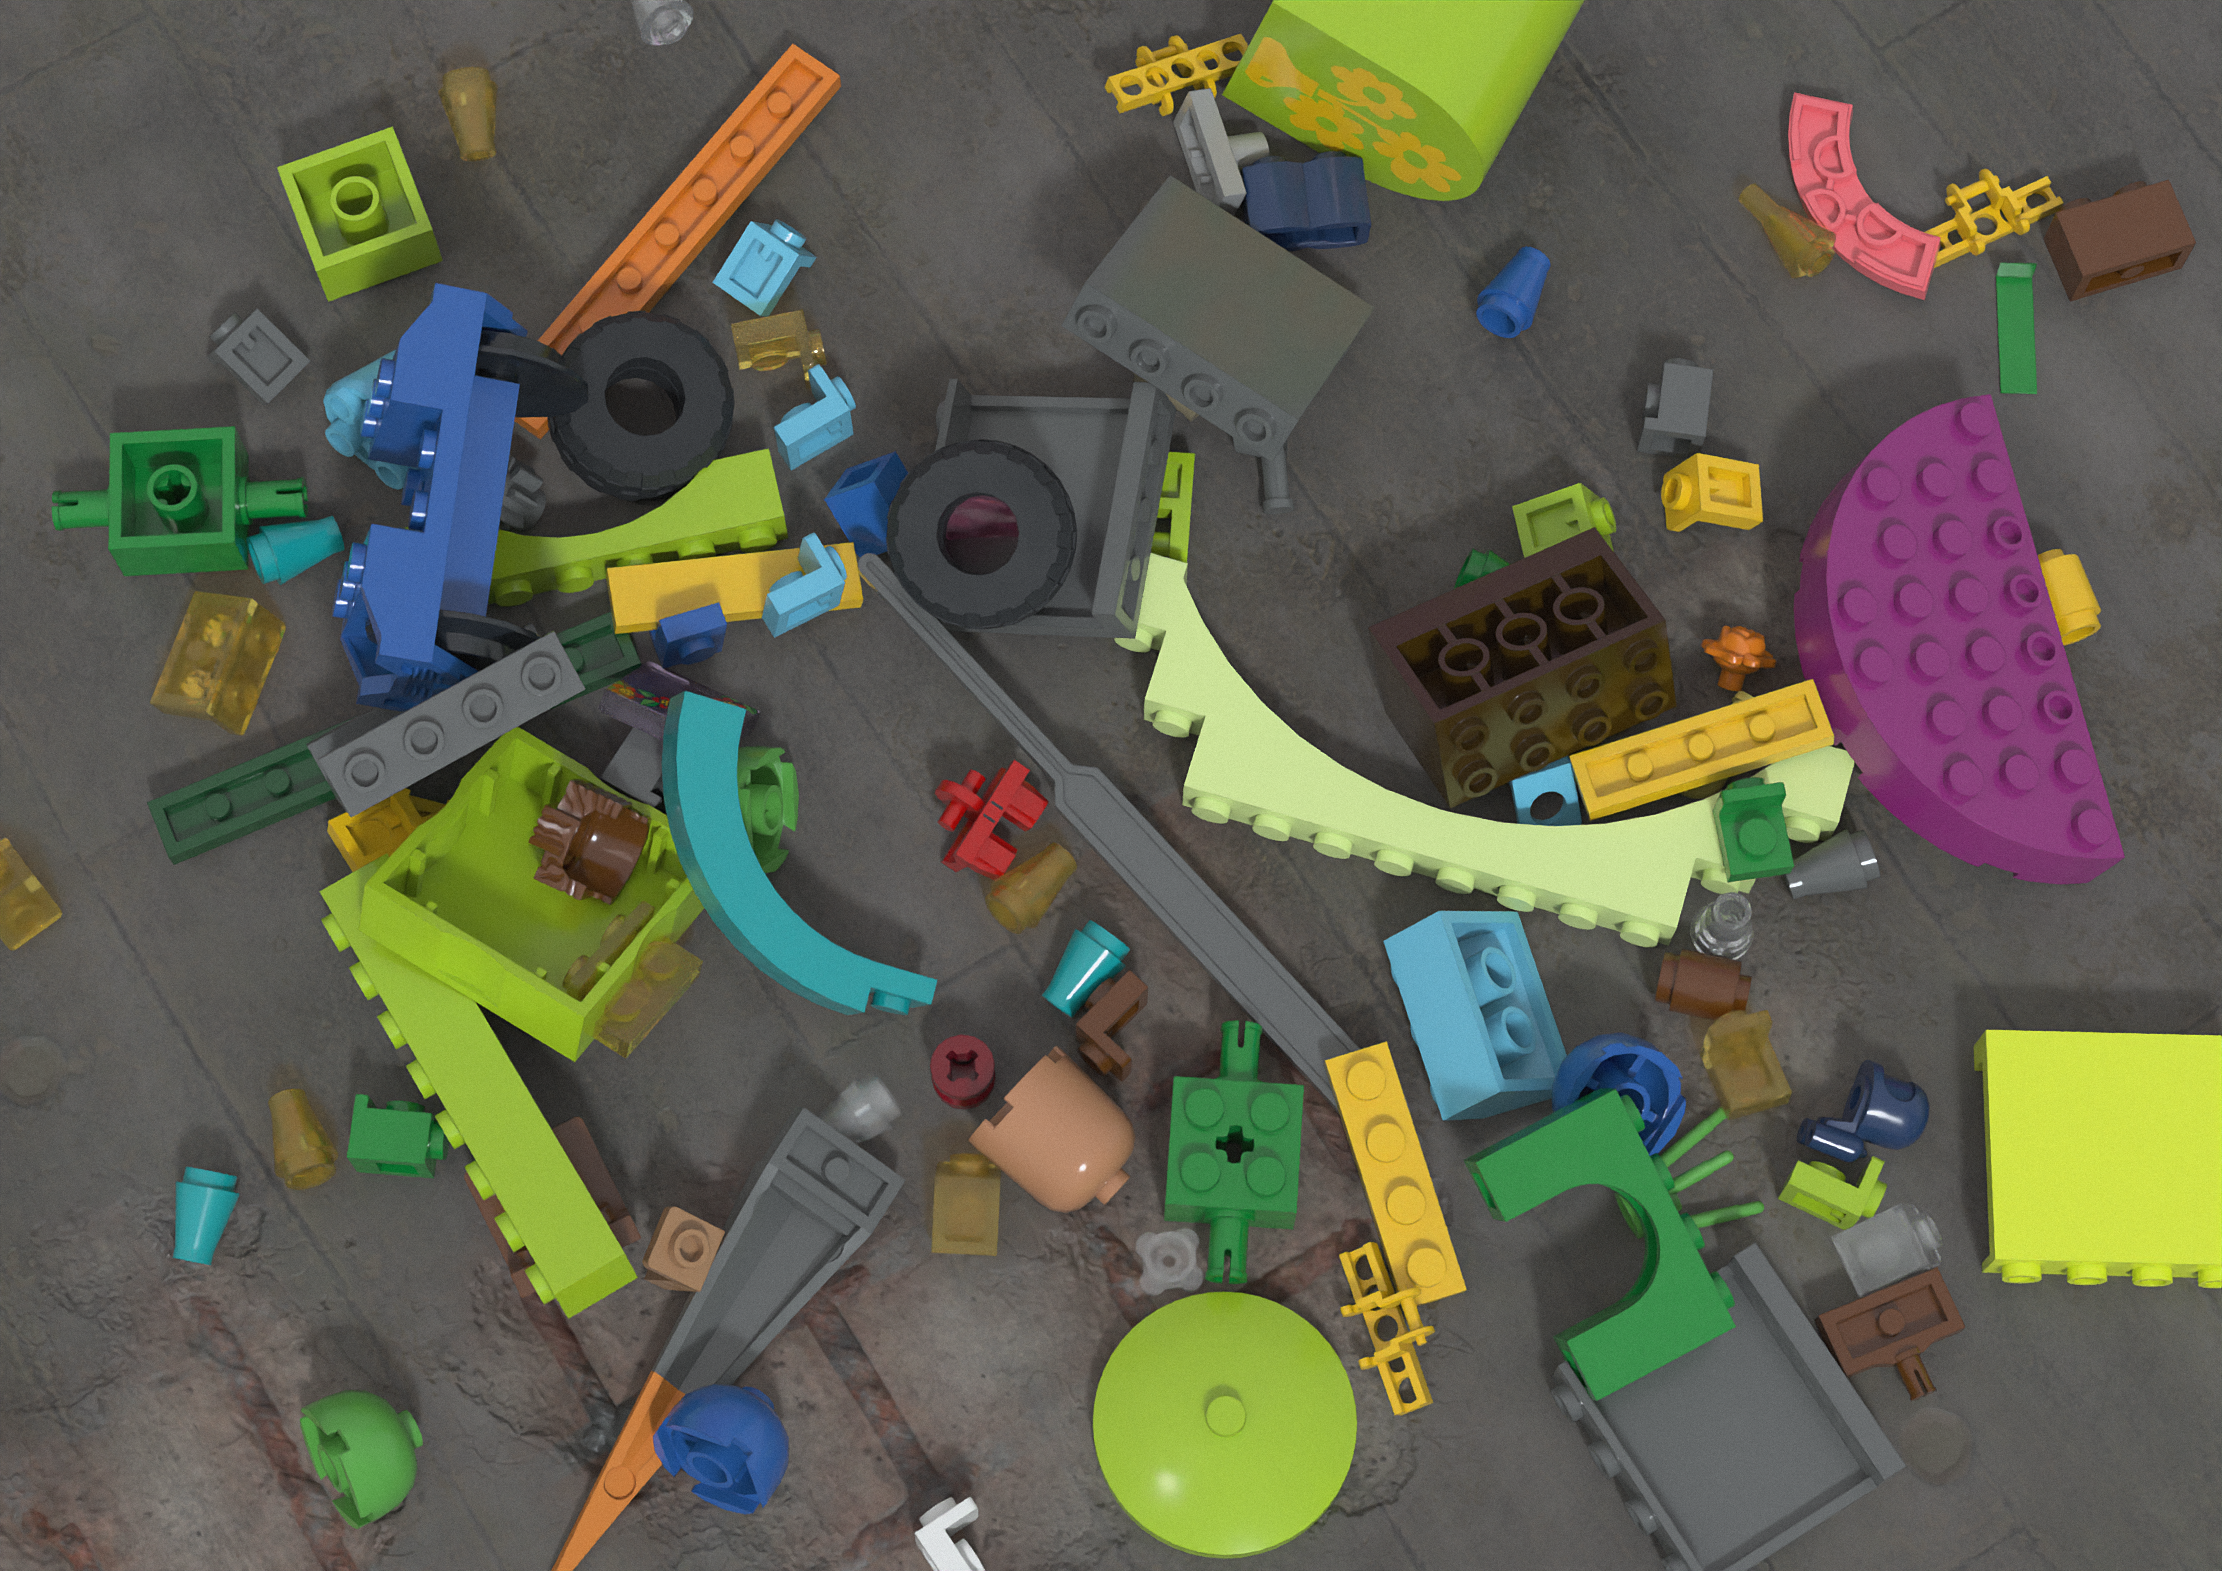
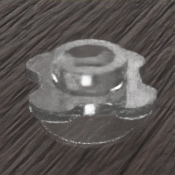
(1180, 1246)

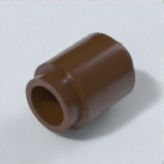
(1702, 984)

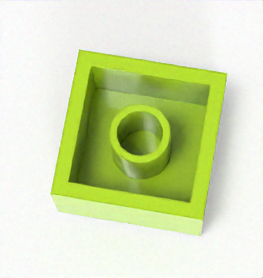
(360, 214)

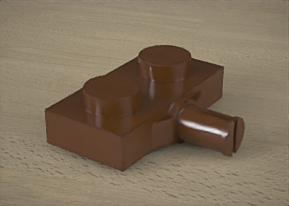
(1893, 1329)

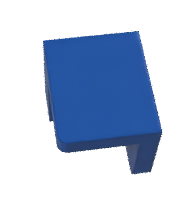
(863, 501)

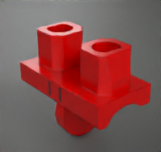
(1005, 796)

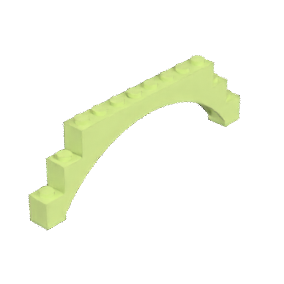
(1267, 776)

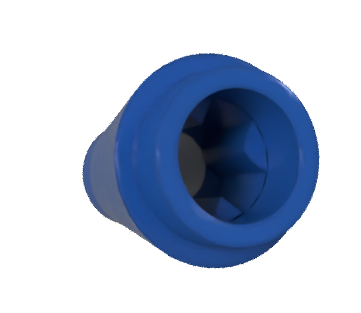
(1513, 295)

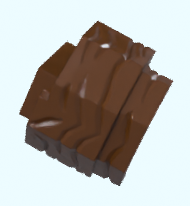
(589, 842)

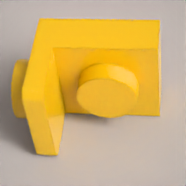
(1712, 492)

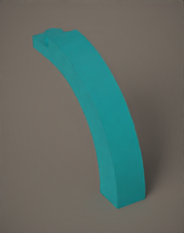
(729, 882)

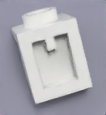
(935, 1540)

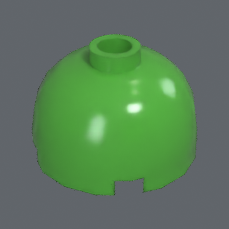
(767, 801)
(362, 1451)

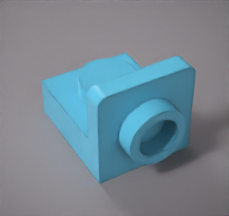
(763, 265)
(816, 427)
(803, 597)

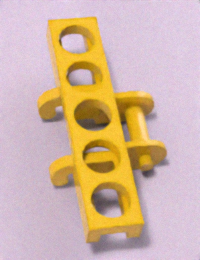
(1188, 62)
(2011, 203)
(1402, 1343)

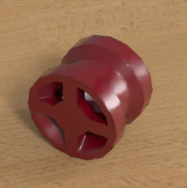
(963, 1084)

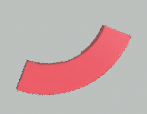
(1836, 200)

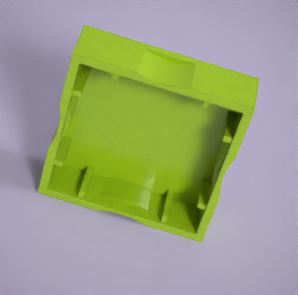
(473, 916)

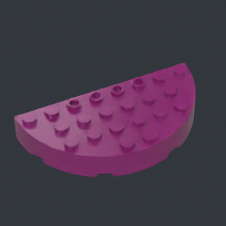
(1947, 655)

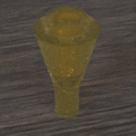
(1799, 242)

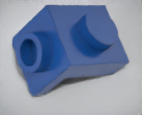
(689, 636)

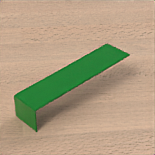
(2016, 328)

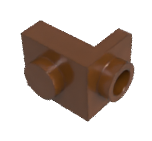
(1109, 1012)

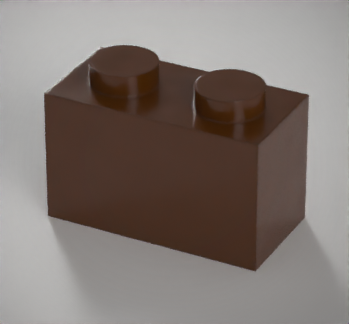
(2118, 239)

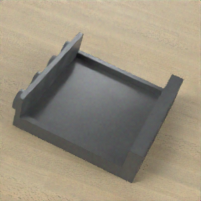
(1218, 317)
(1113, 468)
(394, 749)
(1737, 1437)

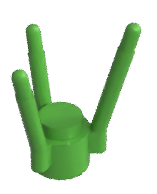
(1692, 1176)

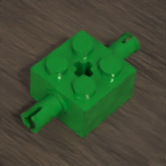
(144, 509)
(1266, 1126)

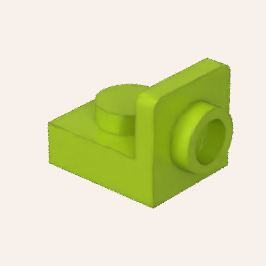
(1561, 516)
(1826, 1195)

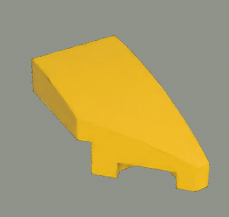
(380, 827)

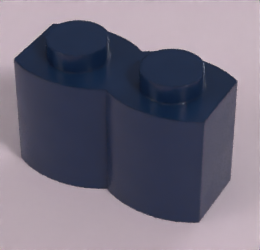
(1308, 202)

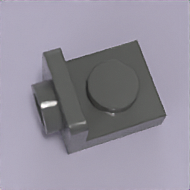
(256, 354)

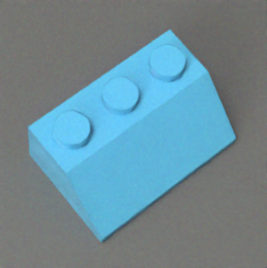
(1477, 1011)

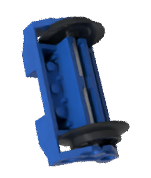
(449, 408)

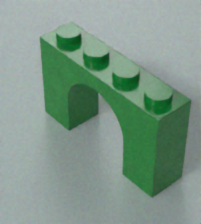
(1674, 1297)

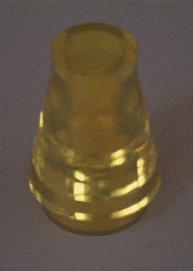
(471, 110)
(1029, 889)
(300, 1144)

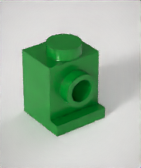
(395, 1139)

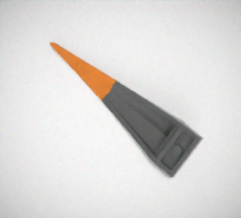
(784, 1238)

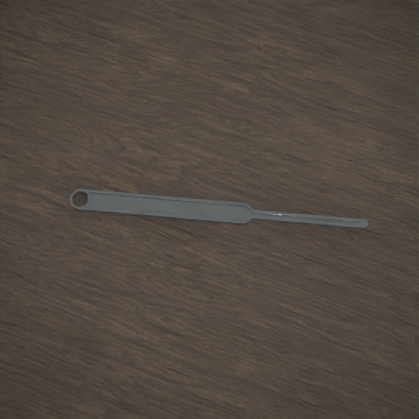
(1144, 862)

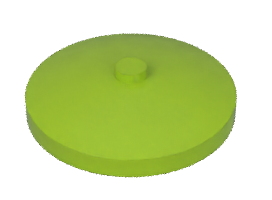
(1224, 1425)

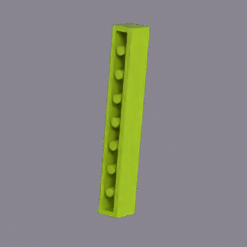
(489, 1112)

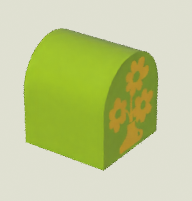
(1402, 82)

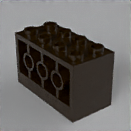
(1523, 666)

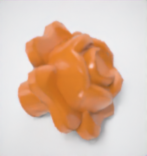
(1738, 654)

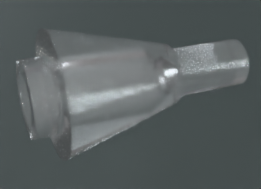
(662, 20)

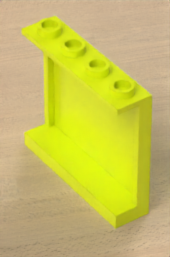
(2103, 1155)

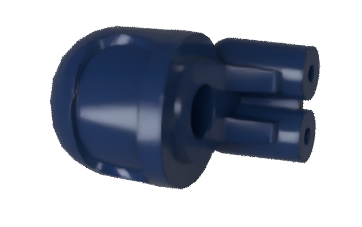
(1876, 1111)

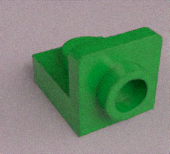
(1753, 830)

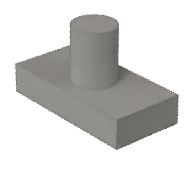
(1211, 154)

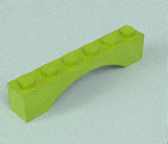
(719, 511)

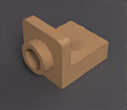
(681, 1251)

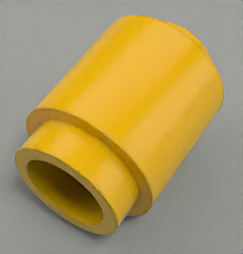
(2070, 595)

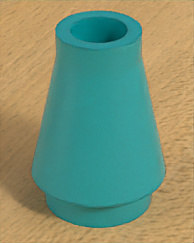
(291, 548)
(1085, 965)
(202, 1212)

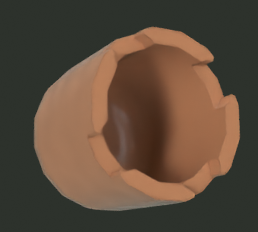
(1059, 1136)

